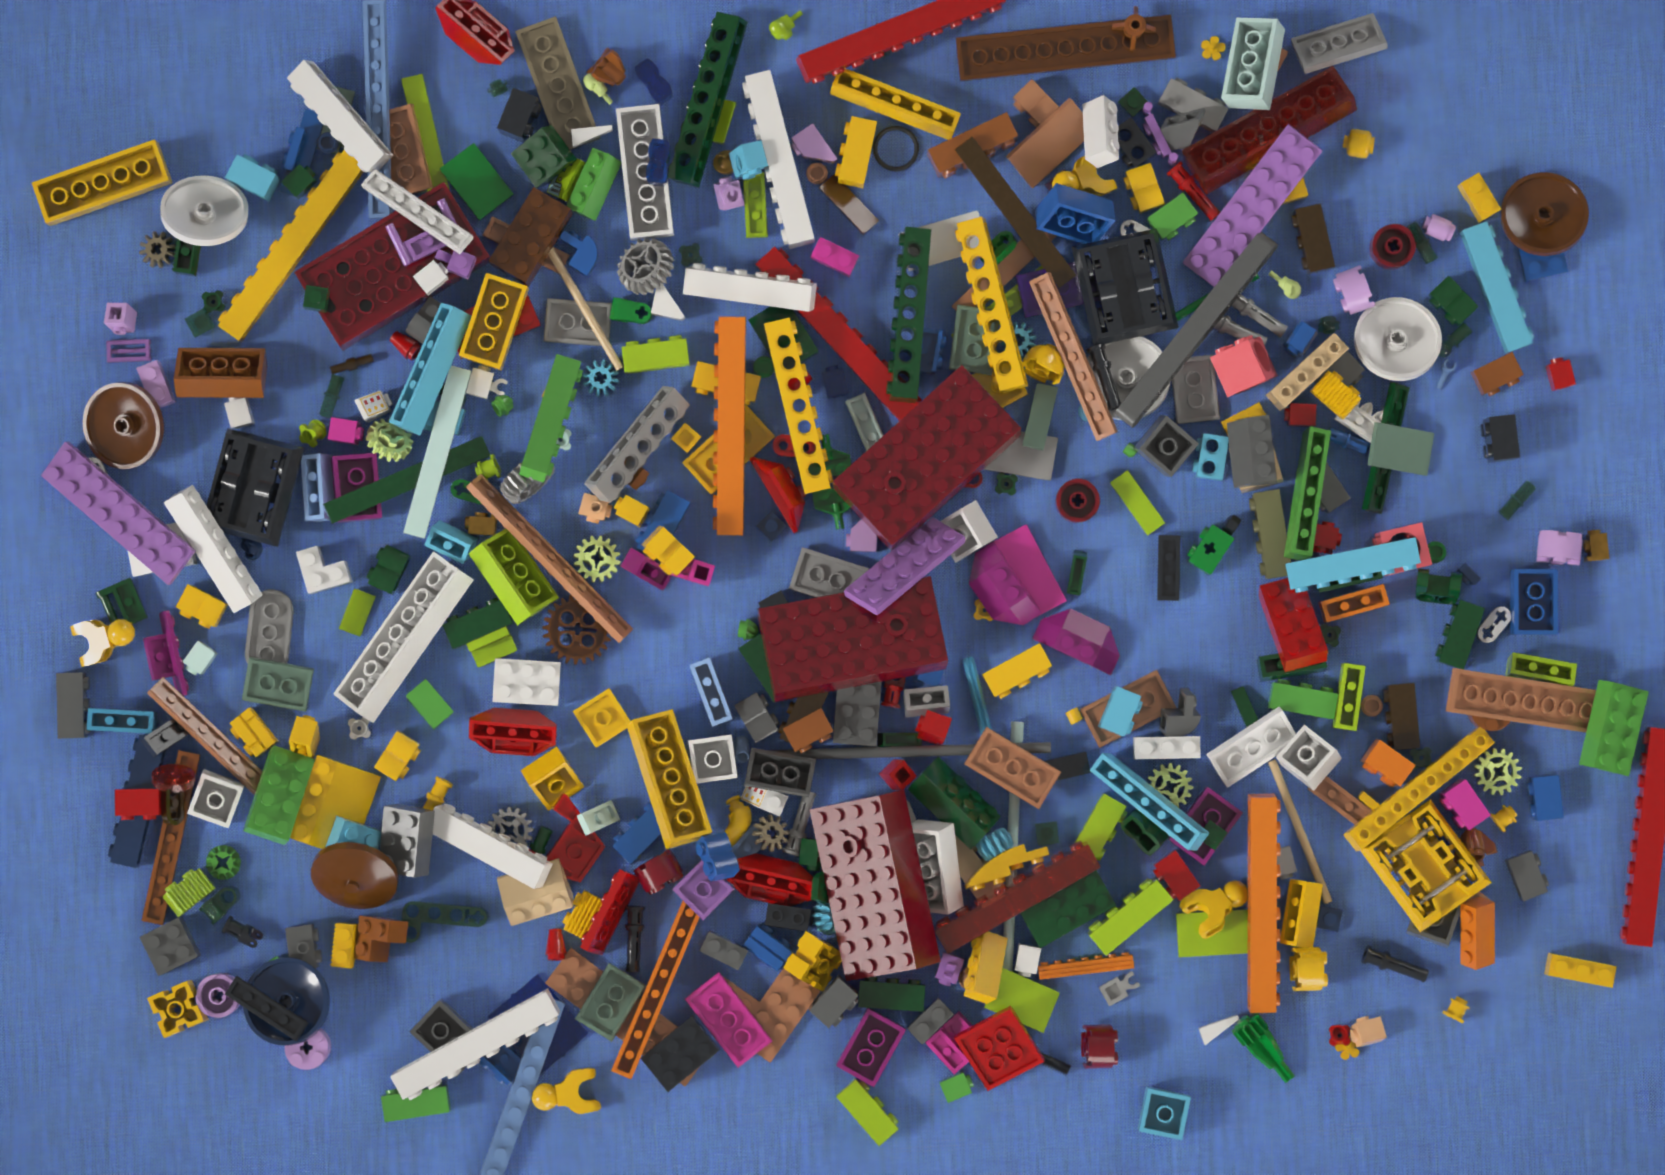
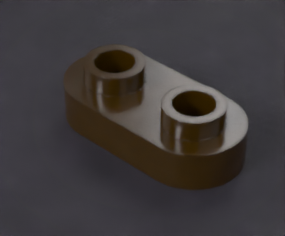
(172, 803)

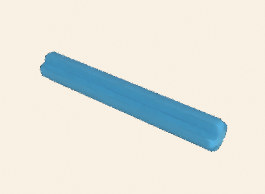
(976, 693)

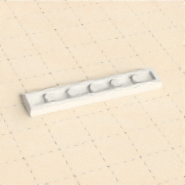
(417, 211)

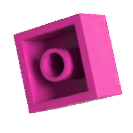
(1463, 804)

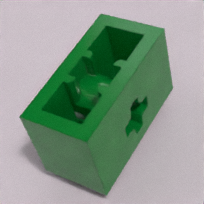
(1220, 541)

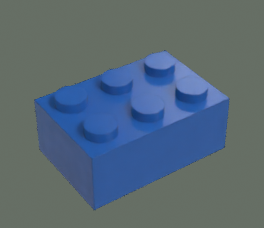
(1074, 214)
(1534, 601)

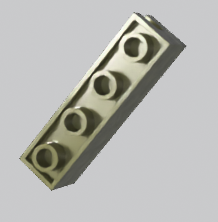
(1271, 533)

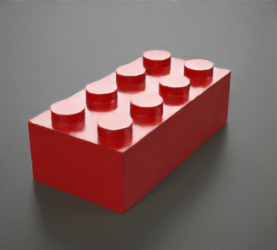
(1292, 625)

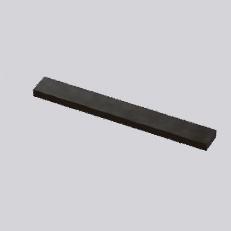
(1014, 211)

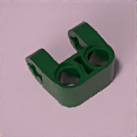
(1438, 588)

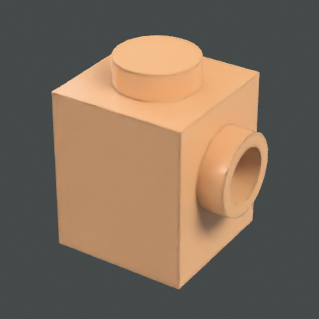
(594, 508)
(1367, 1031)

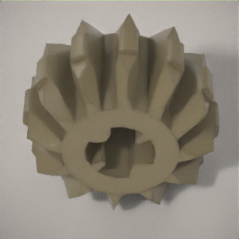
(149, 249)
(775, 827)

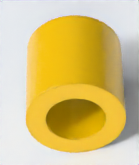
(1074, 715)

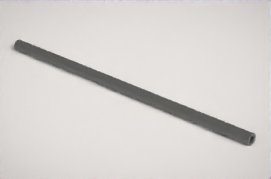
(904, 751)

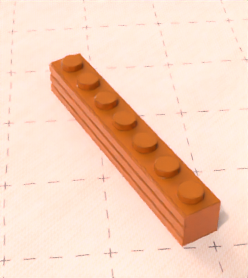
(1085, 966)

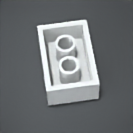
(526, 682)

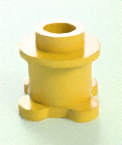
(1504, 817)
(1457, 1009)

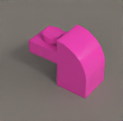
(697, 572)

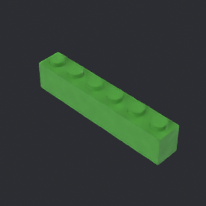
(550, 417)
(1307, 493)

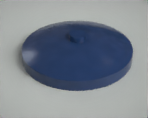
(296, 987)

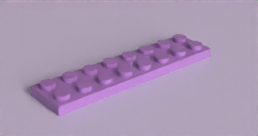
(1253, 205)
(118, 513)

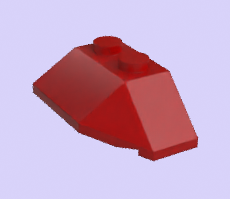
(475, 31)
(782, 490)
(512, 731)
(772, 880)

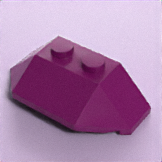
(1000, 588)
(1080, 639)

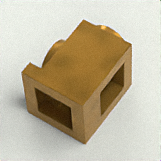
(481, 524)
(1596, 546)

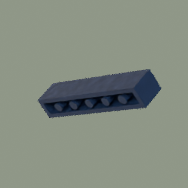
(132, 833)

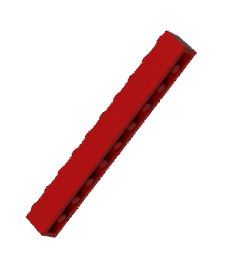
(890, 36)
(840, 336)
(1647, 844)

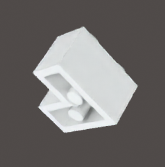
(317, 575)

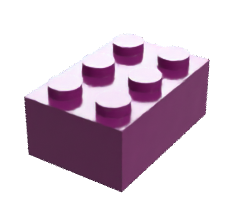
(352, 473)
(1214, 808)
(870, 1047)

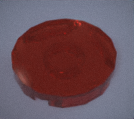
(173, 777)

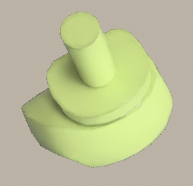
(596, 86)
(1291, 287)

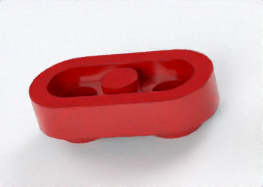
(789, 451)

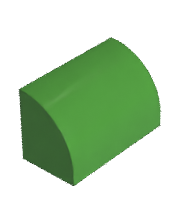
(429, 704)

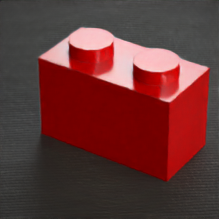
(933, 727)
(137, 802)
(1176, 875)

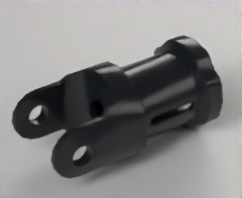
(242, 932)

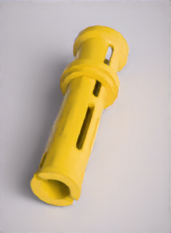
(437, 793)

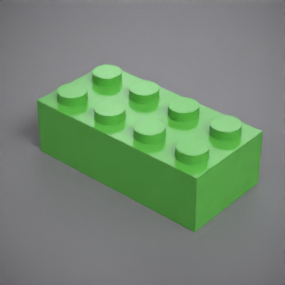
(1613, 727)
(279, 795)

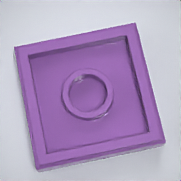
(700, 892)

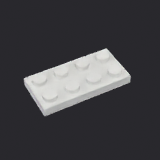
(1252, 747)

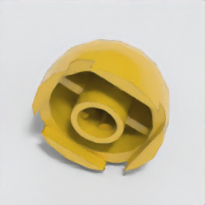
(1044, 363)

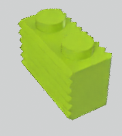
(188, 892)

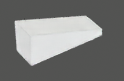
(584, 135)
(1213, 1029)

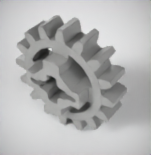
(516, 823)

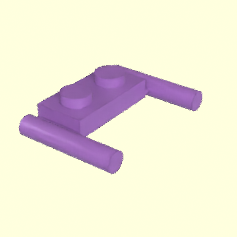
(1152, 128)
(420, 245)

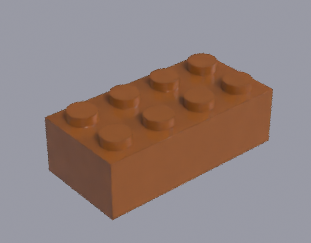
(990, 136)
(220, 372)

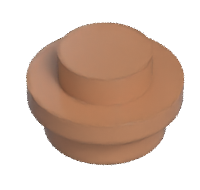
(816, 173)
(1371, 705)

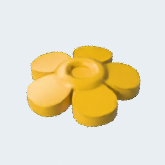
(1212, 48)
(1347, 1050)

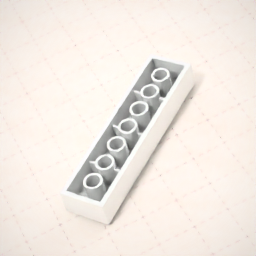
(781, 164)
(403, 637)
(474, 1044)

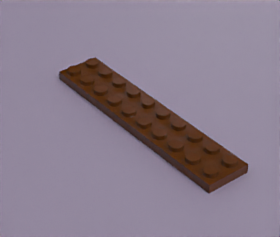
(1061, 49)

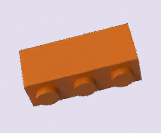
(1354, 603)
(1477, 933)

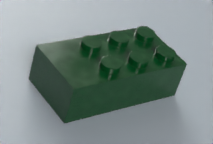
(954, 802)
(1068, 909)

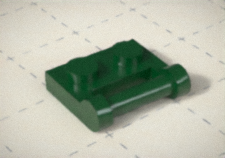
(127, 600)

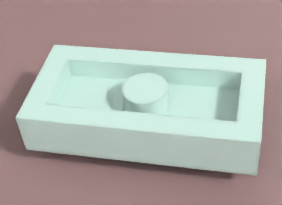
(598, 817)

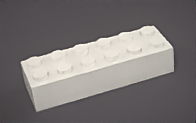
(646, 204)

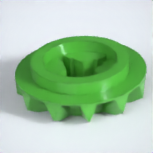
(233, 862)

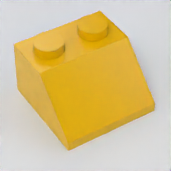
(551, 777)

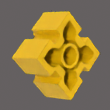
(667, 550)
(813, 961)
(172, 1021)

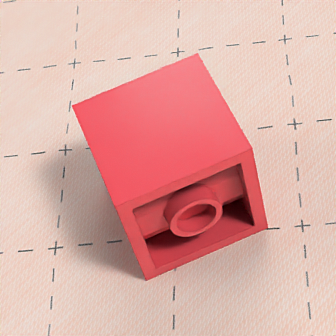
(1243, 365)
(1409, 531)

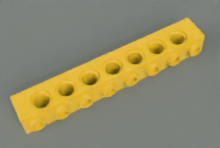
(1016, 377)
(810, 482)
(1418, 788)

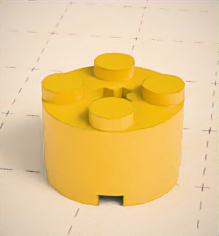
(1308, 969)

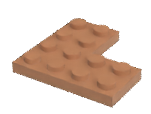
(779, 1008)

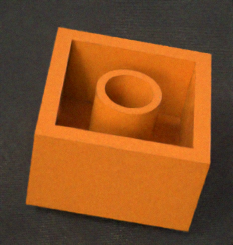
(1387, 763)

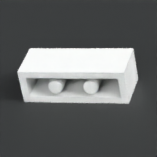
(1100, 131)
(1166, 747)

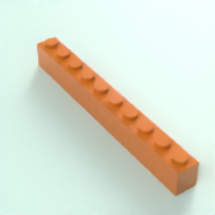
(731, 425)
(1262, 903)
(655, 991)

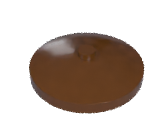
(1544, 214)
(123, 425)
(354, 875)

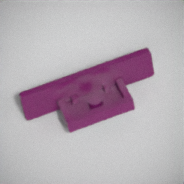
(164, 655)

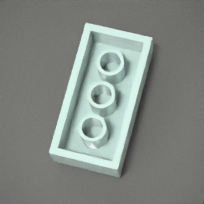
(1253, 63)

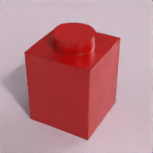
(1560, 374)
(1300, 415)
(897, 774)

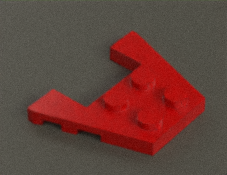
(573, 848)

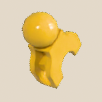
(1085, 178)
(103, 638)
(1215, 904)
(566, 1093)

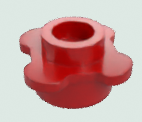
(1339, 1029)

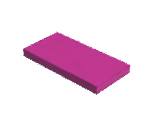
(1031, 568)
(728, 1019)

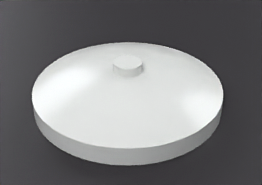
(204, 210)
(1398, 339)
(1129, 364)

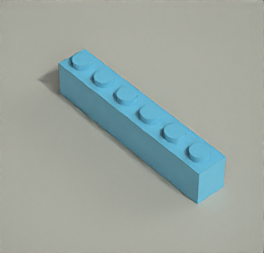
(1496, 287)
(430, 369)
(1353, 563)
(1149, 801)

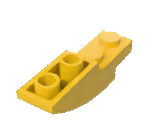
(998, 867)

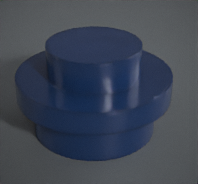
(327, 143)

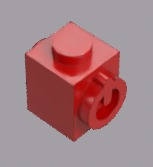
(1326, 538)

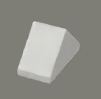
(665, 306)

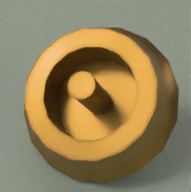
(723, 163)

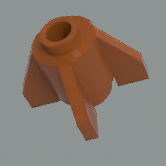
(1133, 33)
(608, 68)
(1477, 845)

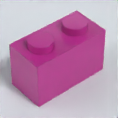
(834, 257)
(345, 431)

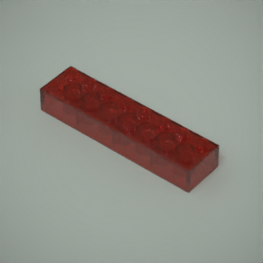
(1246, 140)
(1016, 897)

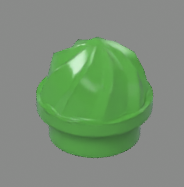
(502, 405)
(747, 629)

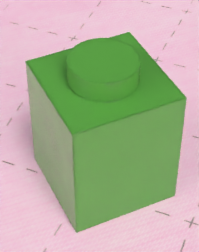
(956, 1086)

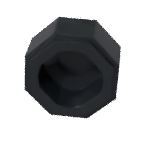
(1231, 524)

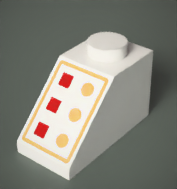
(374, 405)
(765, 799)

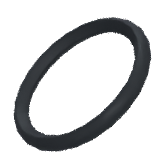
(892, 128)

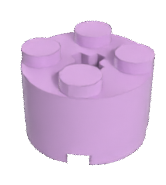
(1354, 290)
(1559, 547)
(206, 995)
(309, 1060)

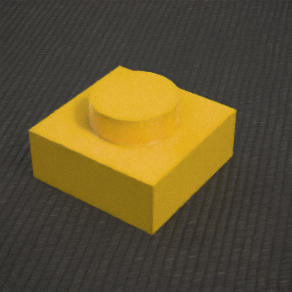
(686, 437)

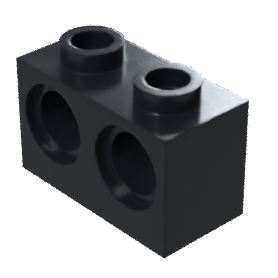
(1137, 140)
(789, 917)

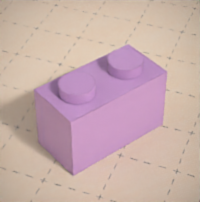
(156, 383)

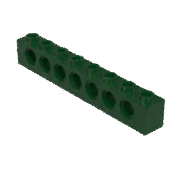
(716, 92)
(920, 239)

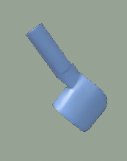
(1445, 373)

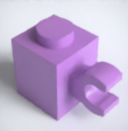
(458, 264)
(949, 969)

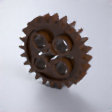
(576, 649)

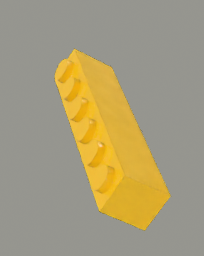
(895, 103)

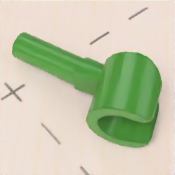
(1129, 451)

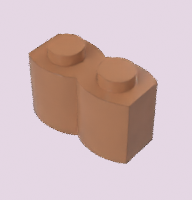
(1035, 103)

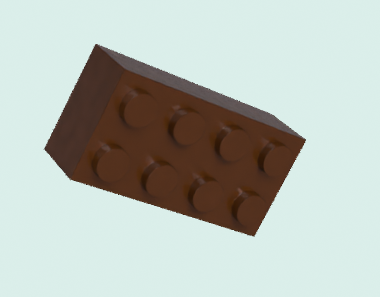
(530, 237)

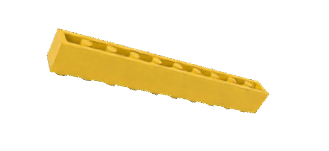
(291, 247)

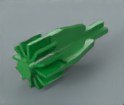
(1260, 1042)

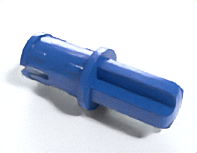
(1348, 441)

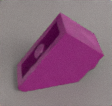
(645, 569)

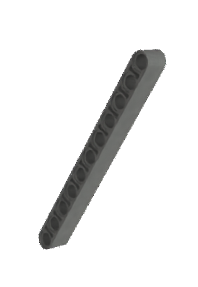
(1196, 329)

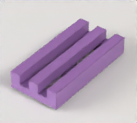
(147, 350)

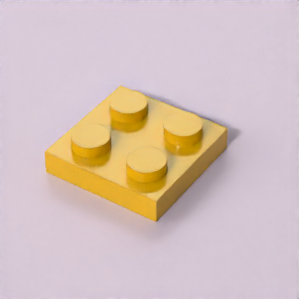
(602, 717)

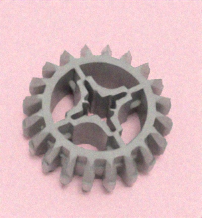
(645, 266)
(519, 488)

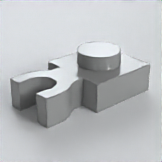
(1116, 990)

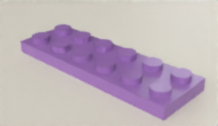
(904, 566)

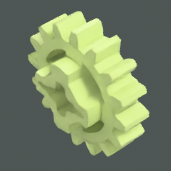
(389, 440)
(606, 560)
(1505, 777)
(1183, 781)

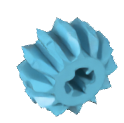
(1023, 334)
(605, 372)
(994, 844)
(823, 918)

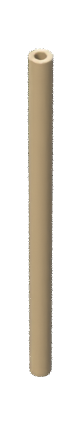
(585, 309)
(1299, 829)

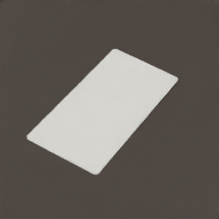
(943, 242)

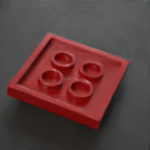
(999, 1048)

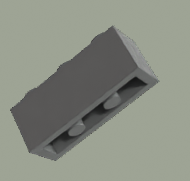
(72, 705)

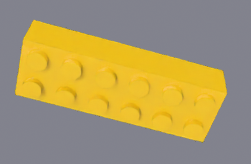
(102, 182)
(669, 778)

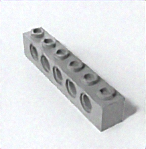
(626, 448)

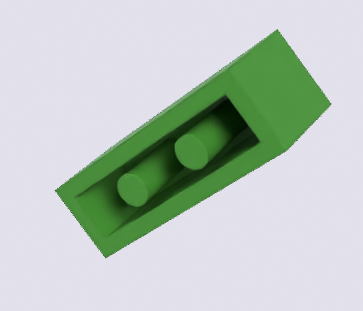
(594, 184)
(1303, 699)
(428, 1103)

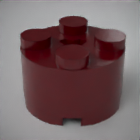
(1403, 241)
(1085, 510)
(658, 871)
(1099, 1046)

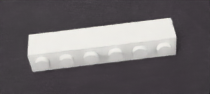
(339, 116)
(749, 288)
(213, 548)
(490, 847)

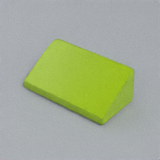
(724, 122)
(357, 612)

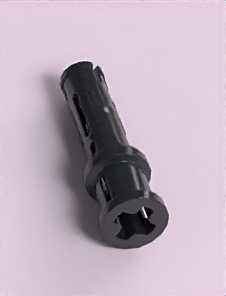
(1102, 368)
(634, 927)
(1384, 961)

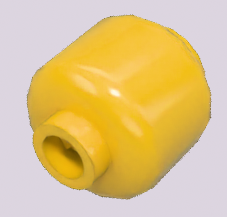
(1359, 143)

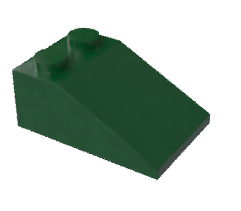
(776, 313)

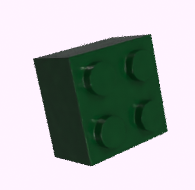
(543, 156)

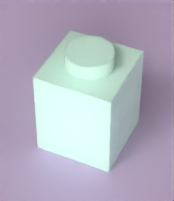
(199, 658)

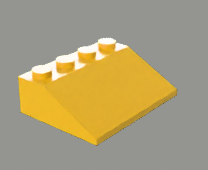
(332, 792)

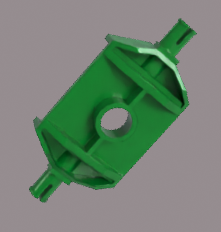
(828, 499)

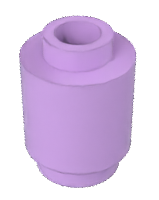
(1439, 227)

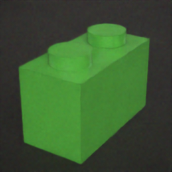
(1172, 217)

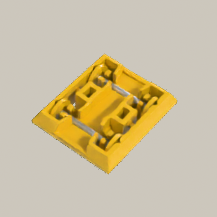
(1425, 866)

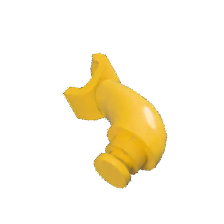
(739, 819)

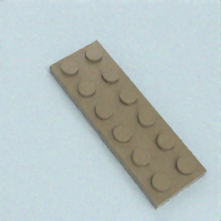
(555, 78)

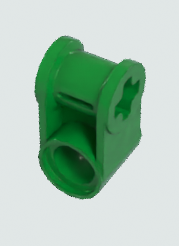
(625, 311)

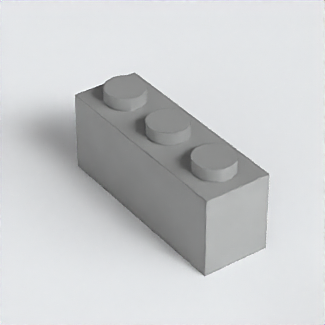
(1182, 99)

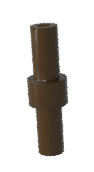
(351, 364)

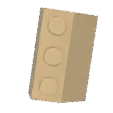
(526, 903)

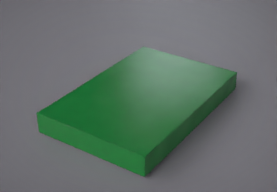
(476, 181)

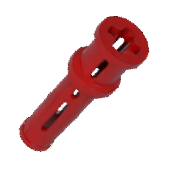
(1187, 183)

